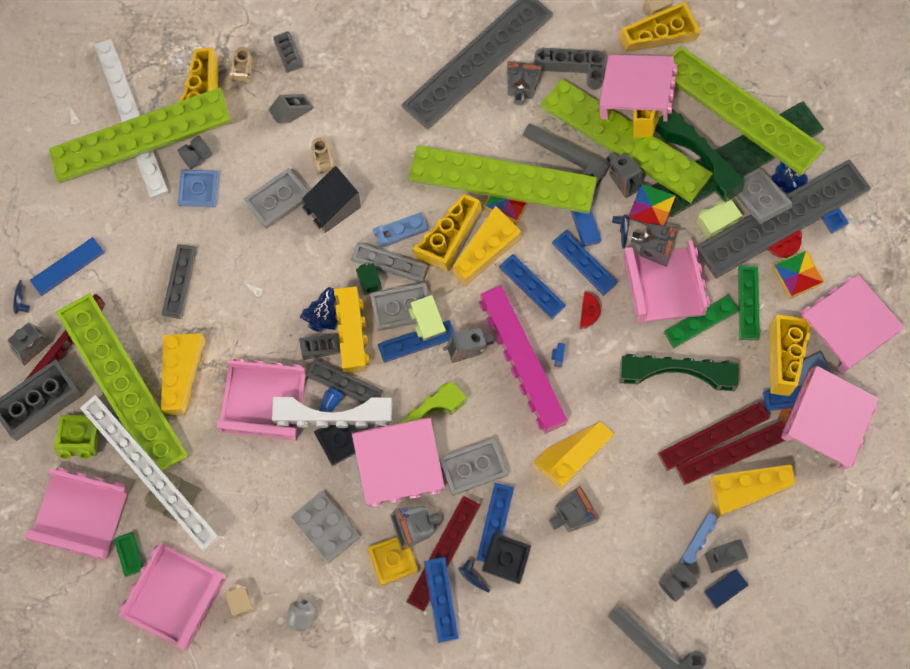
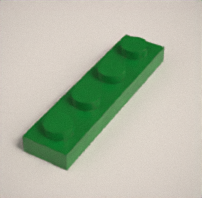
(748, 303)
(696, 325)

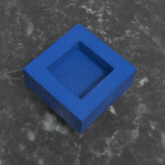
(835, 221)
(558, 355)

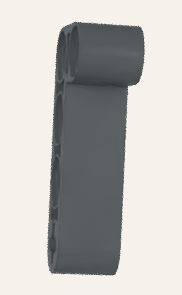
(570, 65)

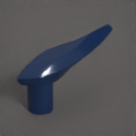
(623, 221)
(17, 306)
(472, 578)

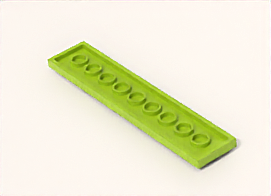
(745, 113)
(139, 135)
(617, 135)
(503, 179)
(121, 381)

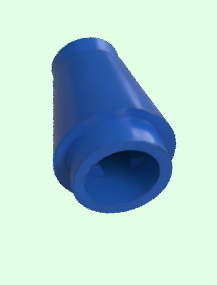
(330, 400)

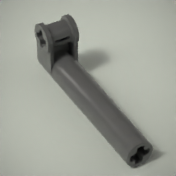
(591, 164)
(650, 645)

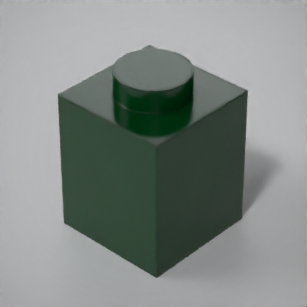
(368, 278)

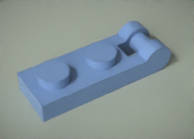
(400, 230)
(698, 541)

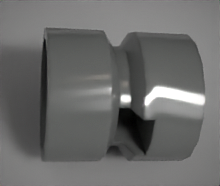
(195, 152)
(678, 582)

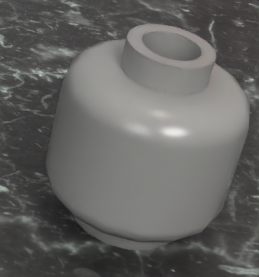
(300, 615)

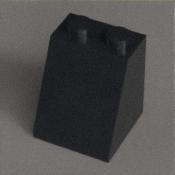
(331, 200)

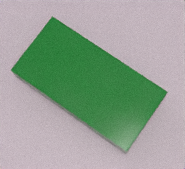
(129, 554)

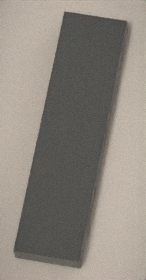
(179, 281)
(342, 382)

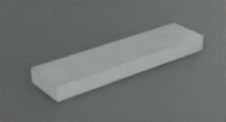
(390, 263)

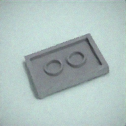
(763, 196)
(276, 198)
(392, 305)
(473, 467)
(325, 527)

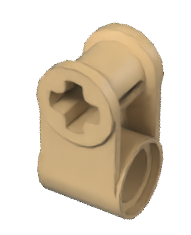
(241, 69)
(322, 159)

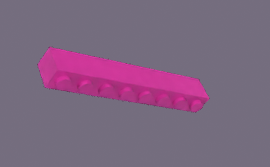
(523, 360)

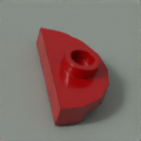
(788, 246)
(590, 310)

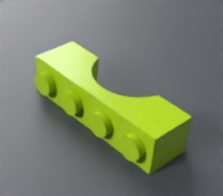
(447, 399)

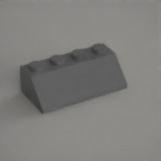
(37, 400)

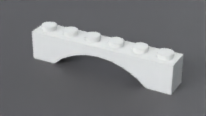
(290, 412)

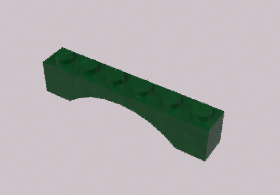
(676, 130)
(718, 375)

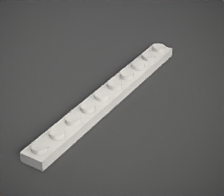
(128, 110)
(150, 473)

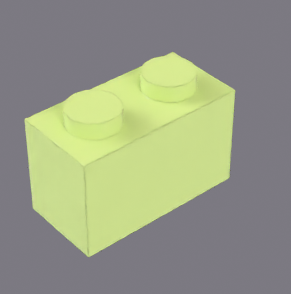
(718, 218)
(427, 318)

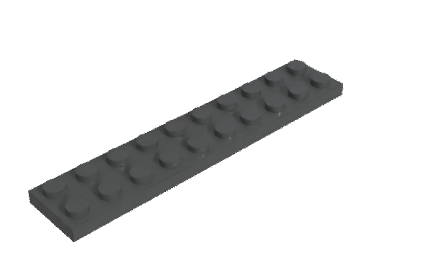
(476, 61)
(809, 205)

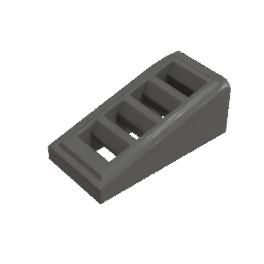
(285, 40)
(319, 339)

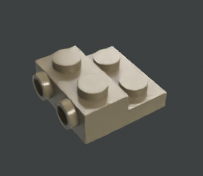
(187, 489)

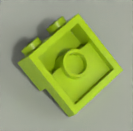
(76, 437)

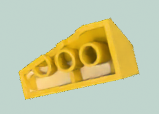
(569, 456)

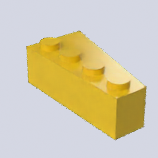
(179, 370)

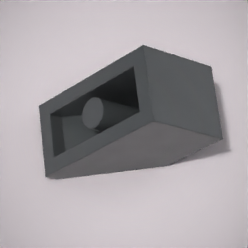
(290, 107)

